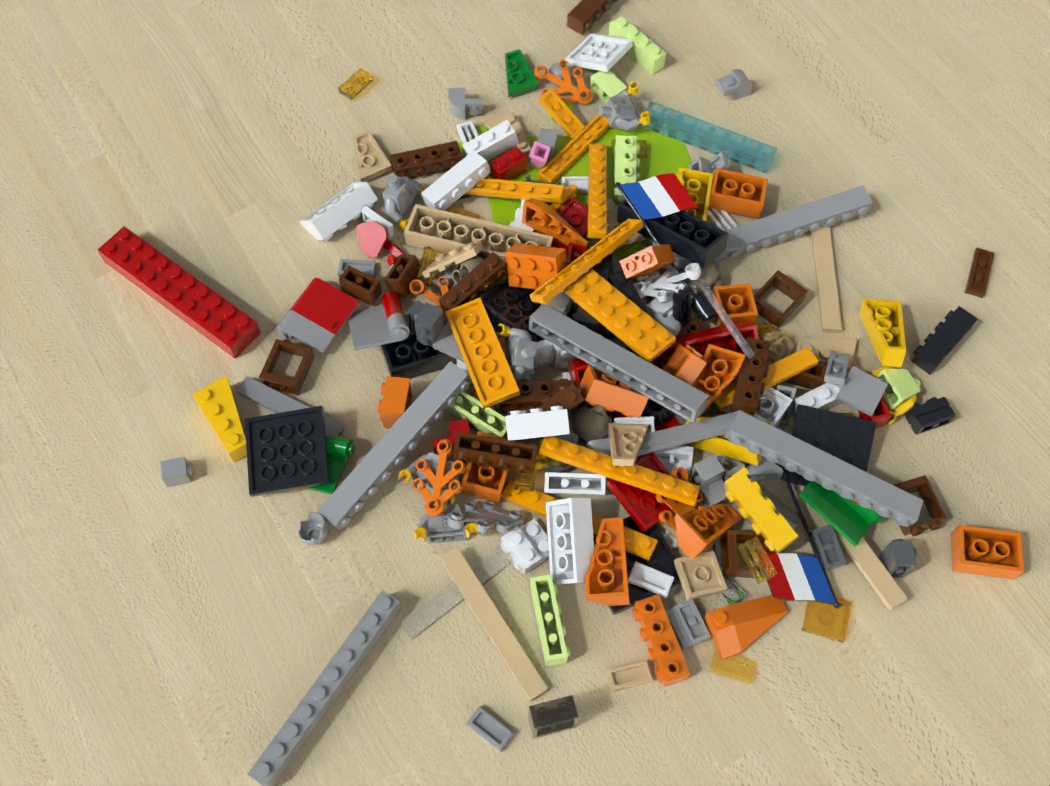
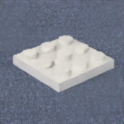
(599, 52)

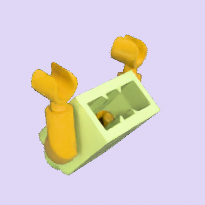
(900, 391)

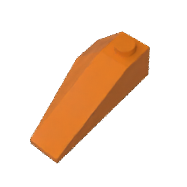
(547, 221)
(719, 371)
(703, 526)
(607, 574)
(741, 623)

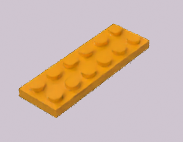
(620, 315)
(482, 353)

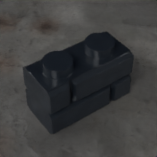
(930, 415)

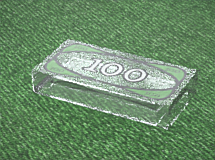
(733, 593)

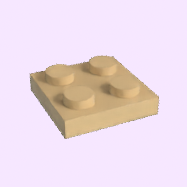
(700, 576)

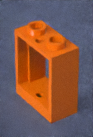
(649, 261)
(685, 364)

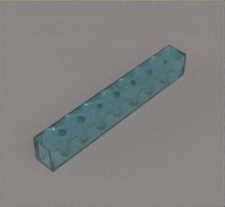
(710, 137)

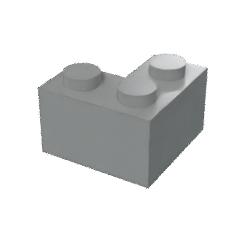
(708, 476)

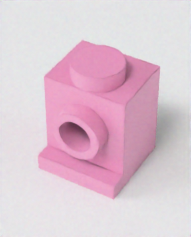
(538, 155)

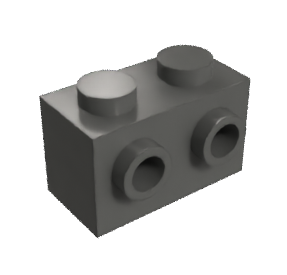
(428, 324)
(899, 558)

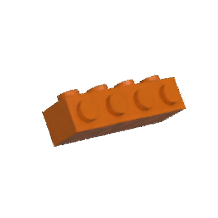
(660, 640)

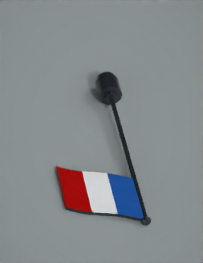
(657, 199)
(800, 575)

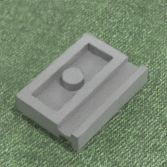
(688, 624)

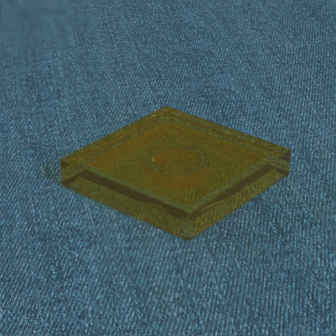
(826, 620)

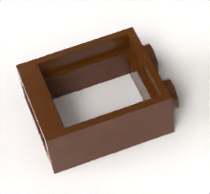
(781, 283)
(282, 383)
(931, 502)
(730, 555)

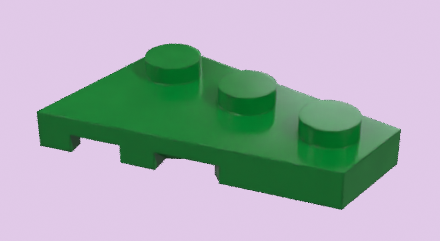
(519, 74)

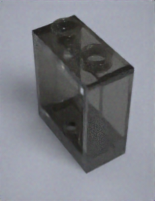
(559, 712)

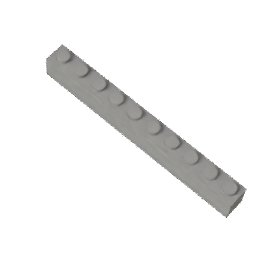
(795, 222)
(618, 363)
(394, 446)
(823, 469)
(325, 690)

